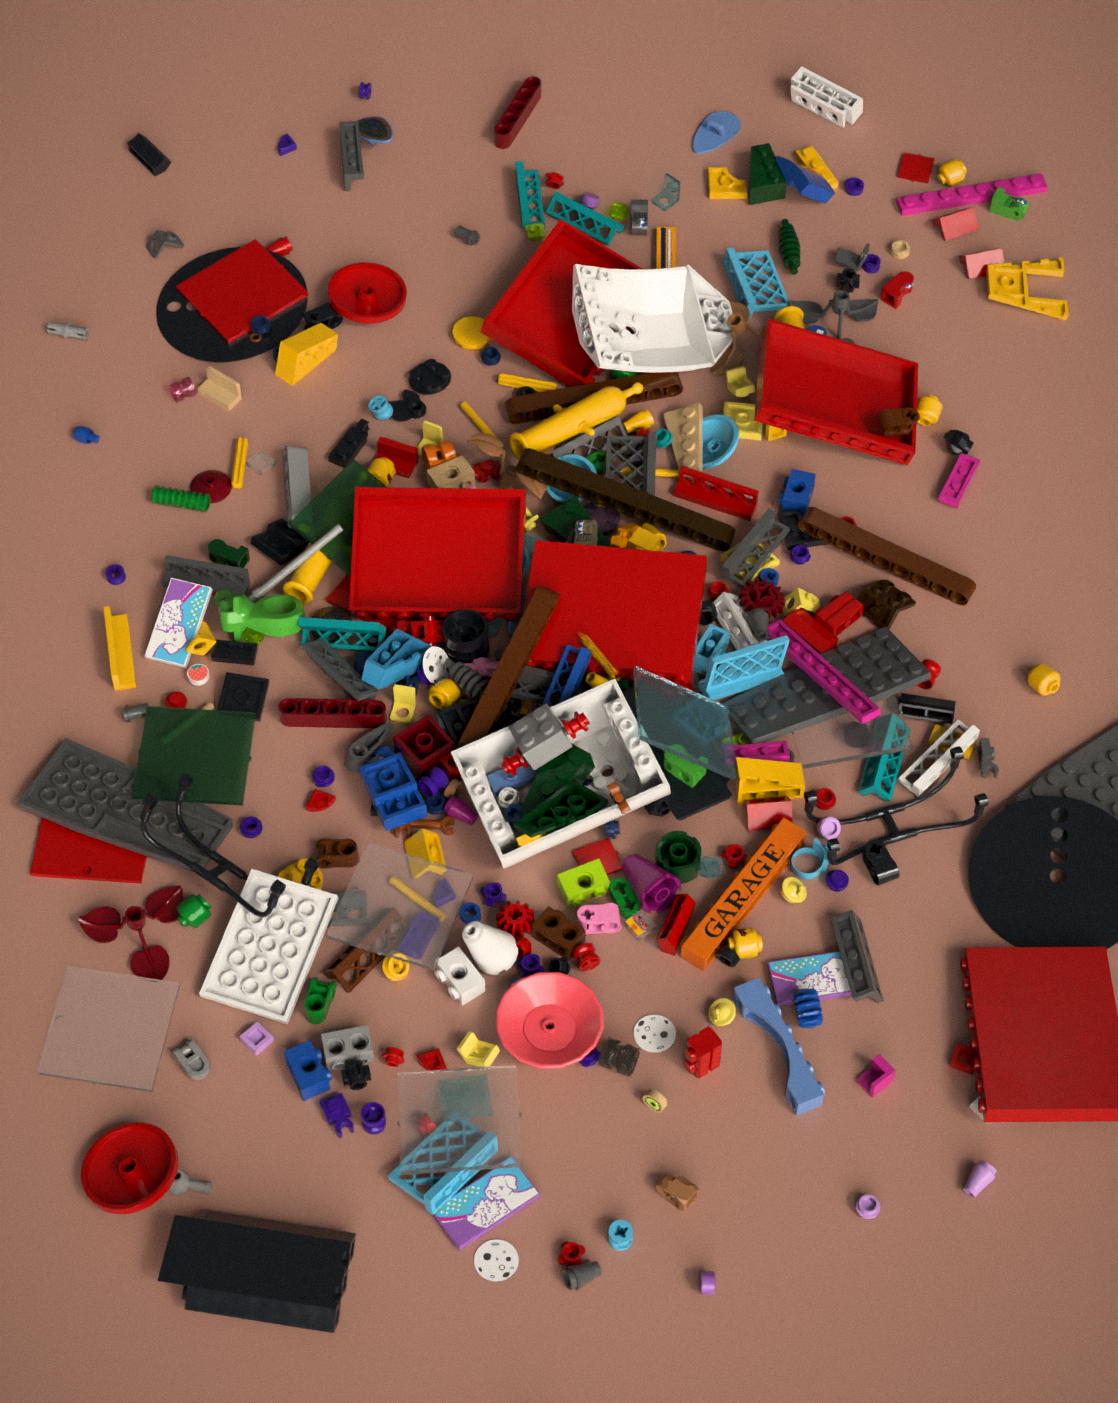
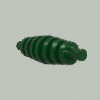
(789, 246)

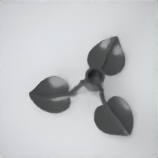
(859, 309)

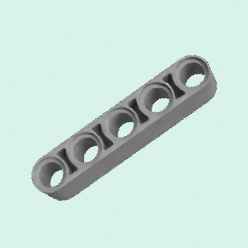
(296, 480)

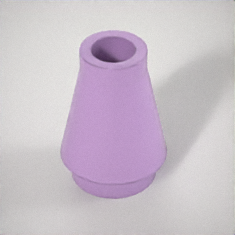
(980, 1177)

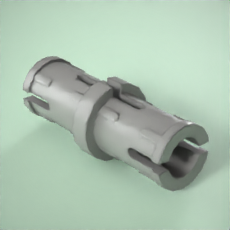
(68, 330)

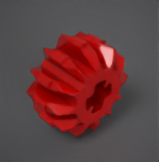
(515, 919)

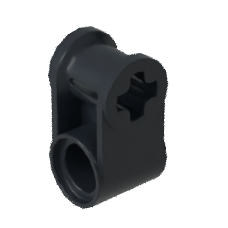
(323, 314)
(880, 863)

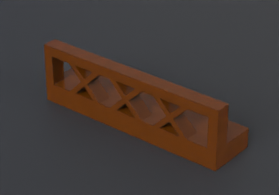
(345, 960)

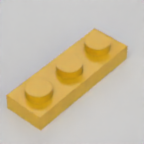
(811, 159)

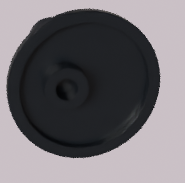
(429, 377)

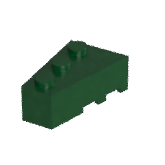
(765, 176)

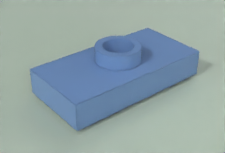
(500, 780)

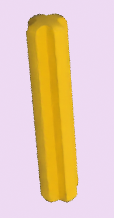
(519, 382)
(239, 463)

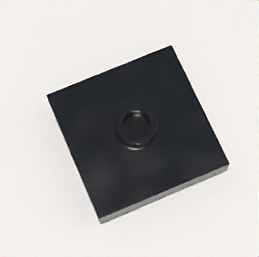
(243, 694)

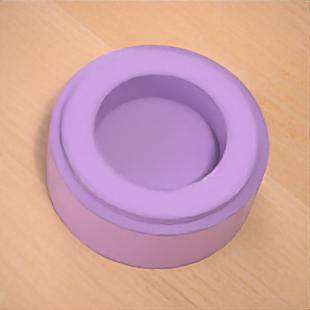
(828, 827)

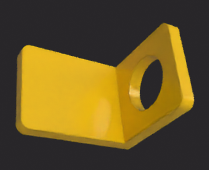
(203, 641)

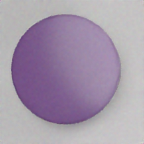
(590, 200)
(707, 1282)

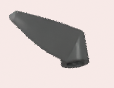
(365, 746)

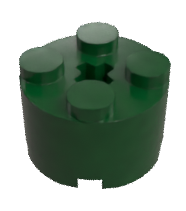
(679, 855)

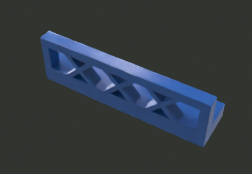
(576, 675)

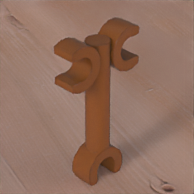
(618, 798)
(428, 824)

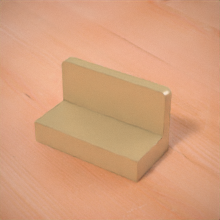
(220, 389)

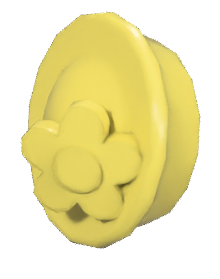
(793, 890)
(722, 1012)

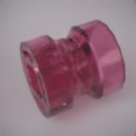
(182, 389)

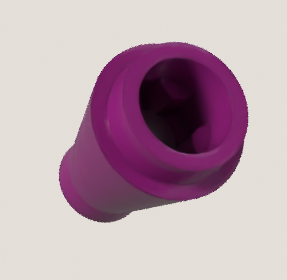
(460, 810)

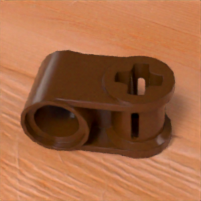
(898, 420)
(335, 853)

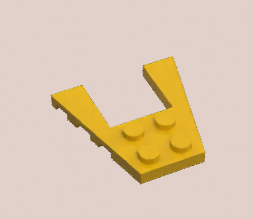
(1009, 285)

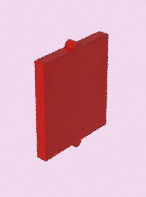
(916, 168)
(600, 850)

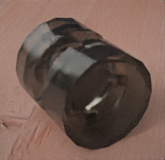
(619, 1056)

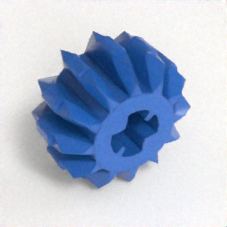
(808, 1008)

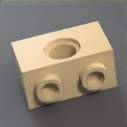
(451, 474)

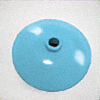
(719, 440)

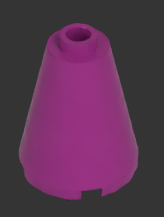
(651, 883)

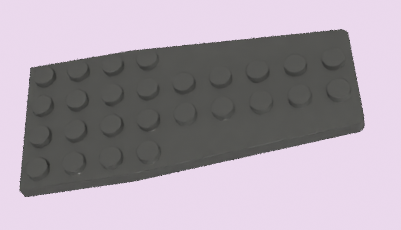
(793, 701)
(1085, 776)
(95, 799)

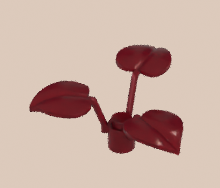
(104, 922)

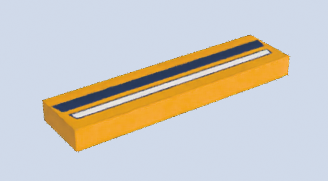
(665, 247)

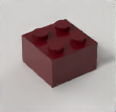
(423, 745)

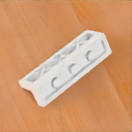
(735, 621)
(942, 761)

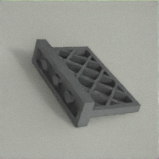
(648, 460)

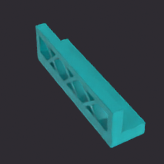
(526, 199)
(581, 209)
(343, 626)
(876, 771)

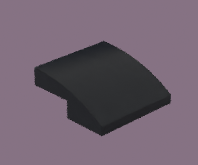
(280, 542)
(457, 718)

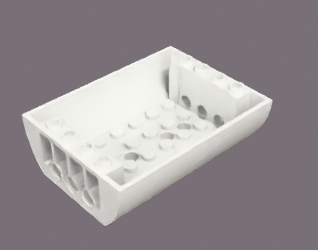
(613, 746)

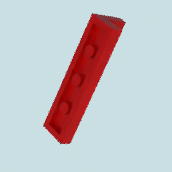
(716, 496)

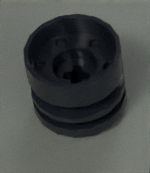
(465, 636)

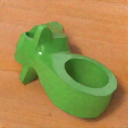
(270, 615)

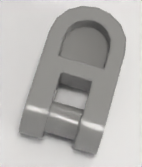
(197, 1065)

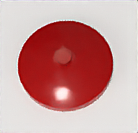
(367, 293)
(129, 1168)

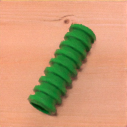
(180, 498)

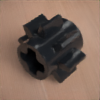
(848, 280)
(356, 1075)

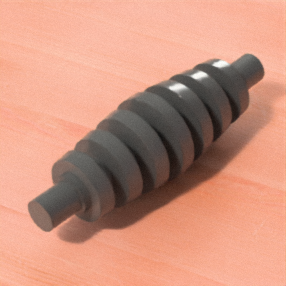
(468, 679)

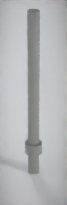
(259, 592)

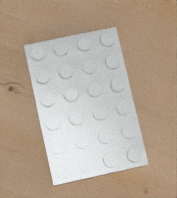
(268, 958)

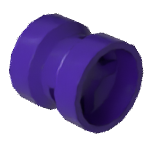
(434, 781)
(373, 1112)

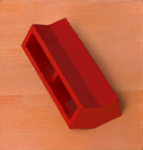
(811, 631)
(676, 923)

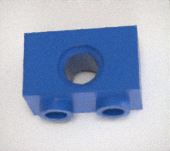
(798, 491)
(308, 1083)

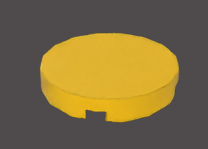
(467, 333)

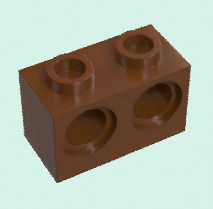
(555, 936)

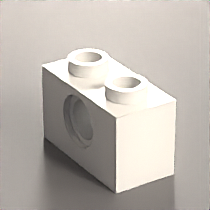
(457, 964)

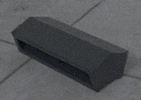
(148, 154)
(927, 708)

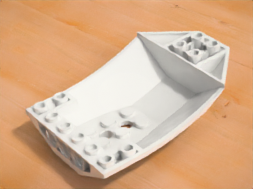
(673, 314)

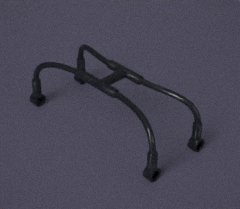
(886, 812)
(211, 876)

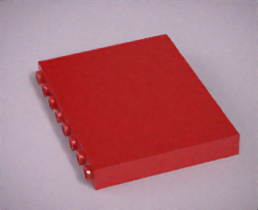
(536, 309)
(833, 390)
(437, 552)
(629, 602)
(1043, 1033)

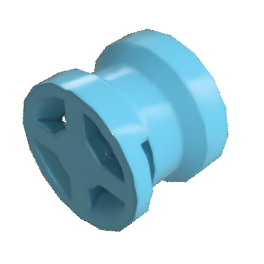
(380, 407)
(618, 1240)

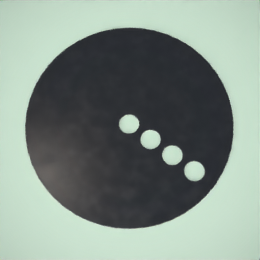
(198, 339)
(1014, 866)

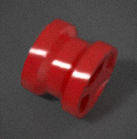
(586, 957)

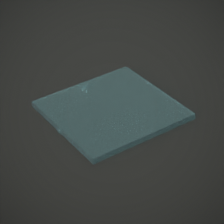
(684, 723)

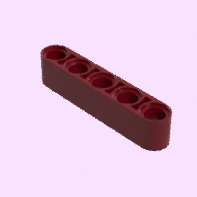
(517, 112)
(318, 712)

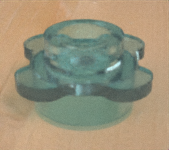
(493, 630)
(711, 873)

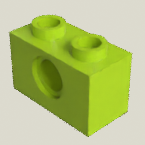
(591, 873)

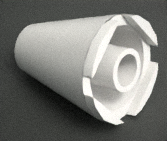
(490, 947)

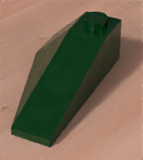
(562, 808)

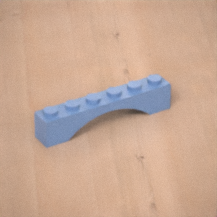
(756, 1006)

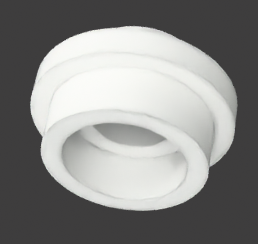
(506, 793)

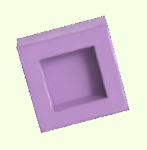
(256, 1038)

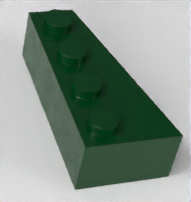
(565, 517)
(555, 774)

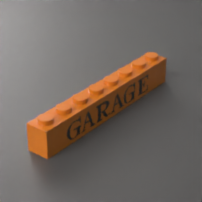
(743, 894)

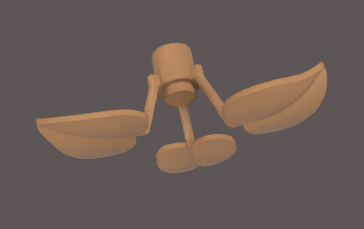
(737, 321)
(510, 476)

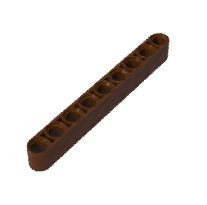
(540, 405)
(887, 556)
(511, 666)

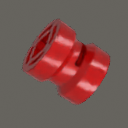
(934, 669)

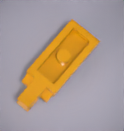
(623, 534)

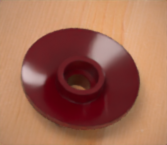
(213, 483)

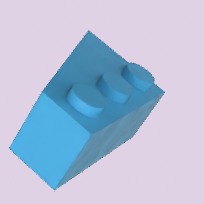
(394, 660)

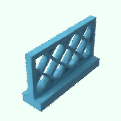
(741, 282)
(742, 678)
(439, 1193)

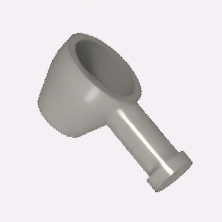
(184, 1183)

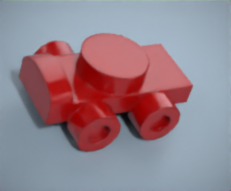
(487, 468)

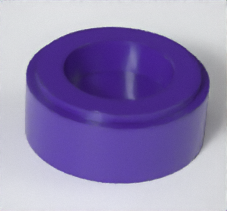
(854, 186)

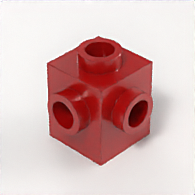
(428, 630)

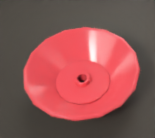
(549, 1001)

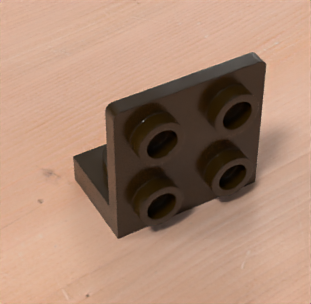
(884, 602)

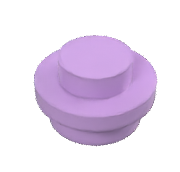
(868, 1206)

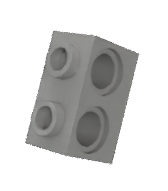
(346, 1041)

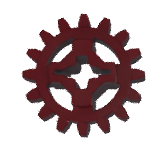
(762, 596)

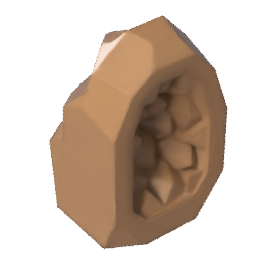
(677, 1191)

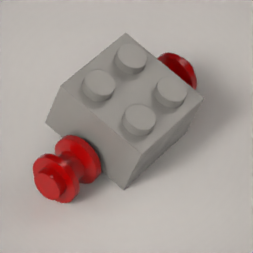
(541, 738)

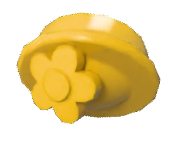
(395, 969)

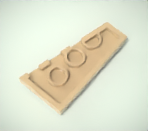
(687, 433)

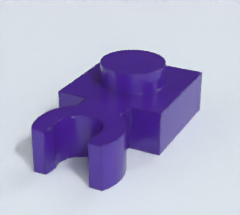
(337, 1112)

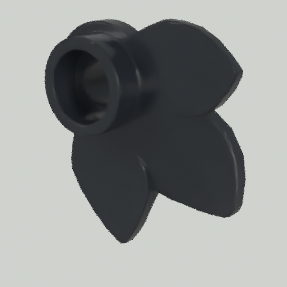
(409, 407)

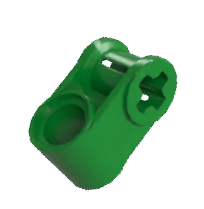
(319, 996)

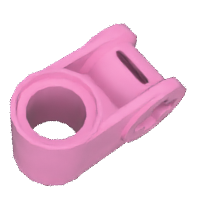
(601, 918)

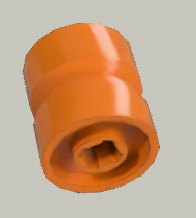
(445, 453)

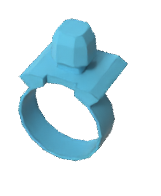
(816, 850)

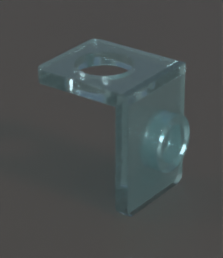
(671, 192)

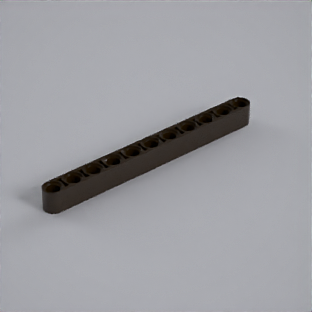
(625, 499)

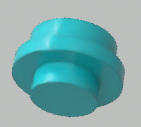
(663, 438)

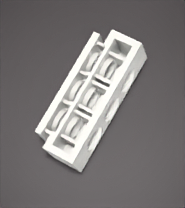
(803, 87)

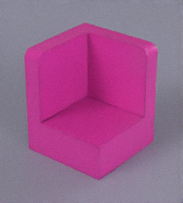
(877, 1077)

